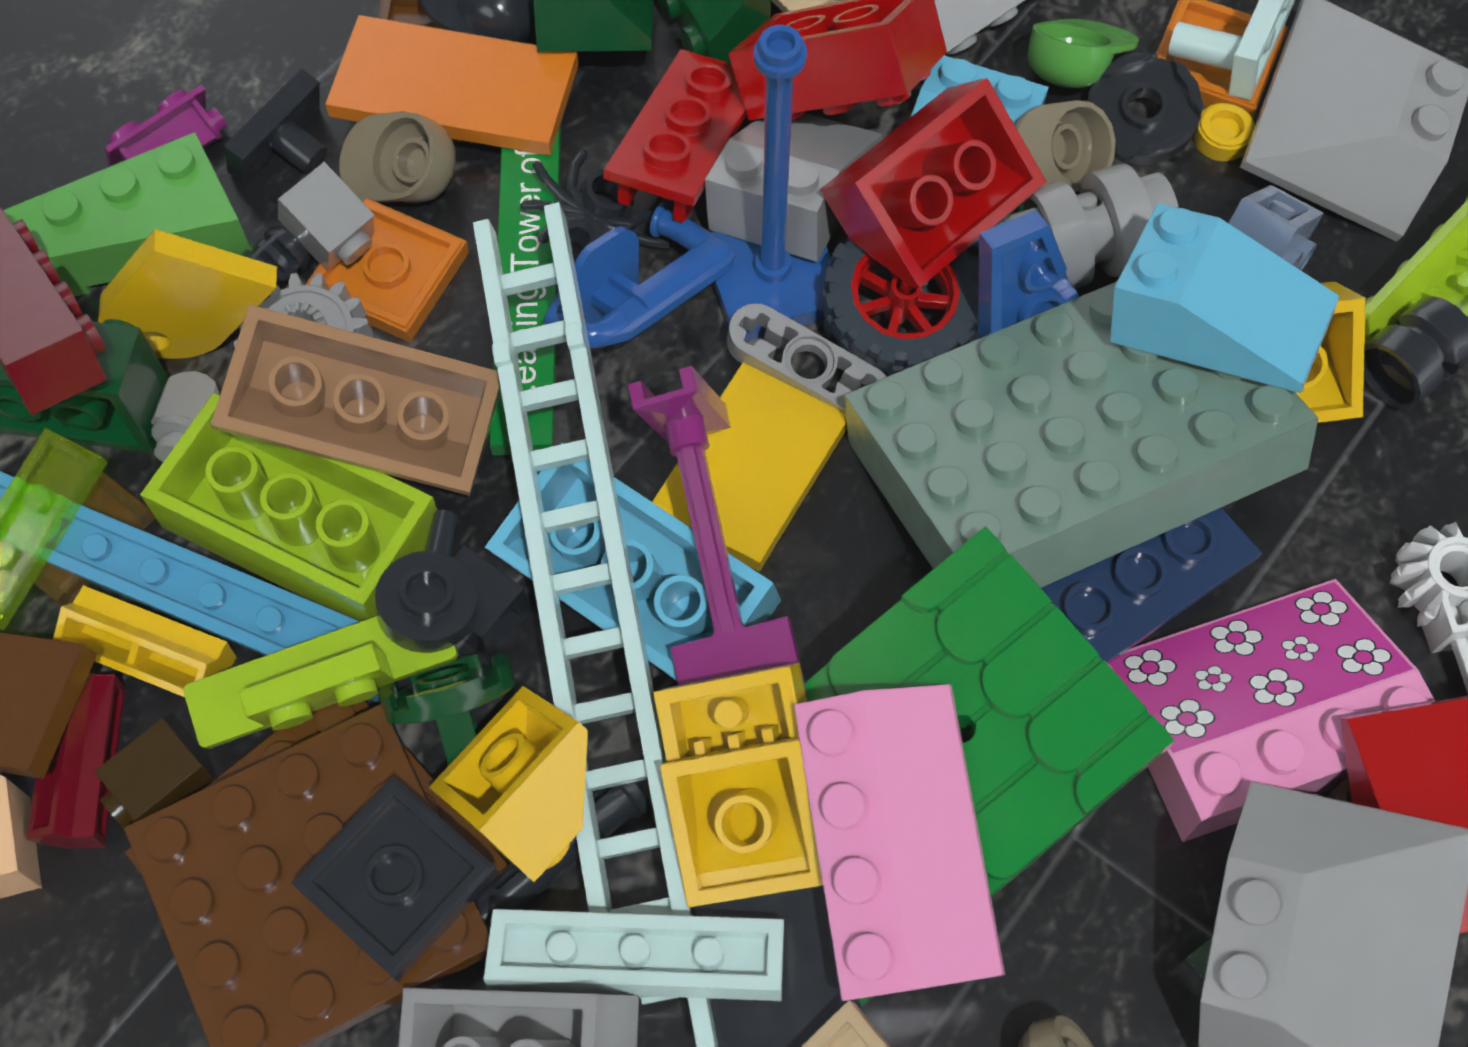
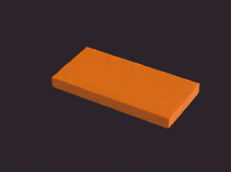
(463, 81)

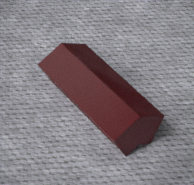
(67, 801)

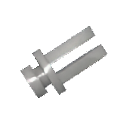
(177, 408)

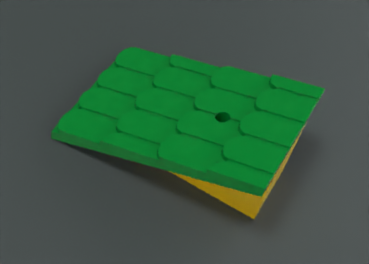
(1035, 704)

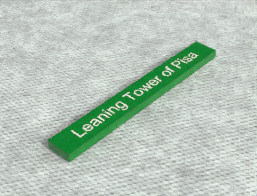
(520, 251)

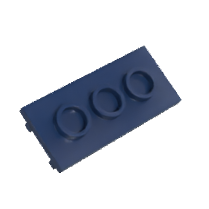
(1152, 582)

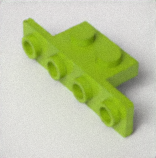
(1435, 270)
(296, 681)

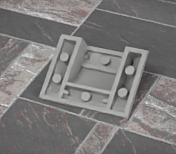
(1357, 118)
(1333, 926)

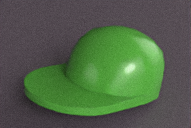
(1075, 50)

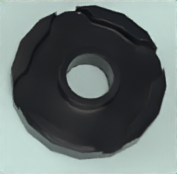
(1166, 84)

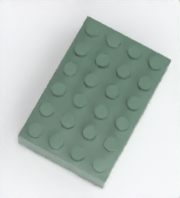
(1068, 441)

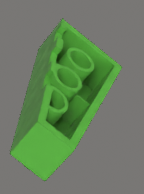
(105, 217)

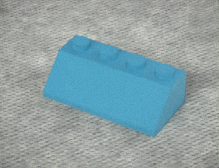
(661, 560)

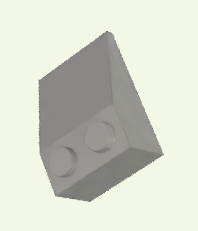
(817, 155)

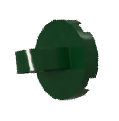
(448, 696)

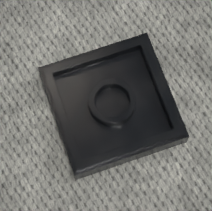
(395, 878)

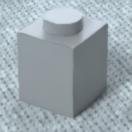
(327, 218)

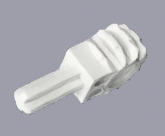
(1440, 603)

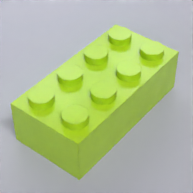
(289, 514)

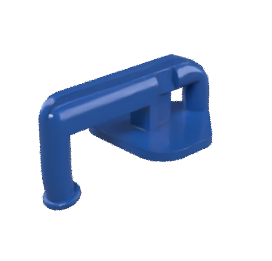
(609, 285)

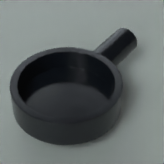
(428, 596)

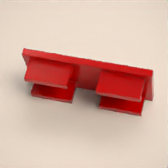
(679, 133)

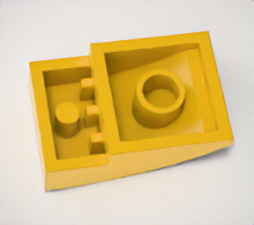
(738, 785)

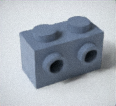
(1278, 224)

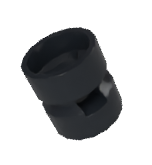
(1417, 353)

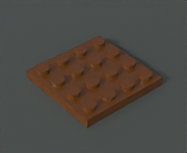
(244, 938)

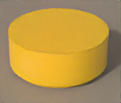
(1224, 132)

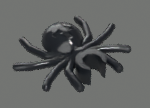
(593, 208)

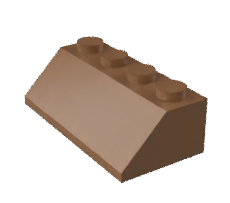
(358, 400)

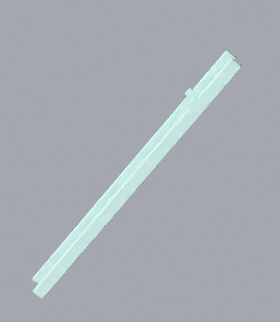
(617, 570)

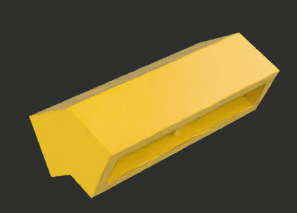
(141, 641)

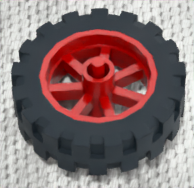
(886, 348)

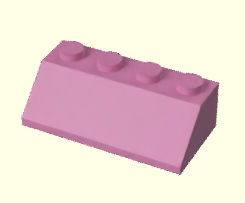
(898, 841)

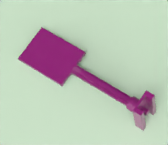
(684, 422)

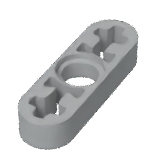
(801, 339)

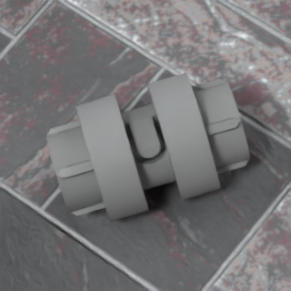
(1100, 221)

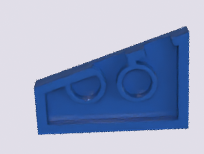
(1019, 273)

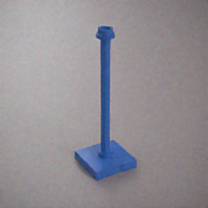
(767, 271)

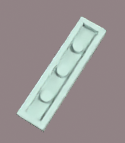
(1242, 55)
(635, 955)

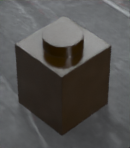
(150, 775)

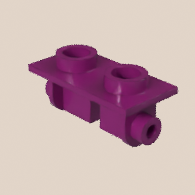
(177, 117)

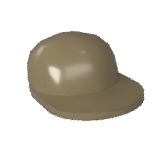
(1068, 140)
(397, 158)

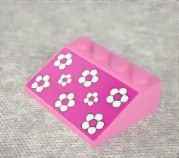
(1264, 700)

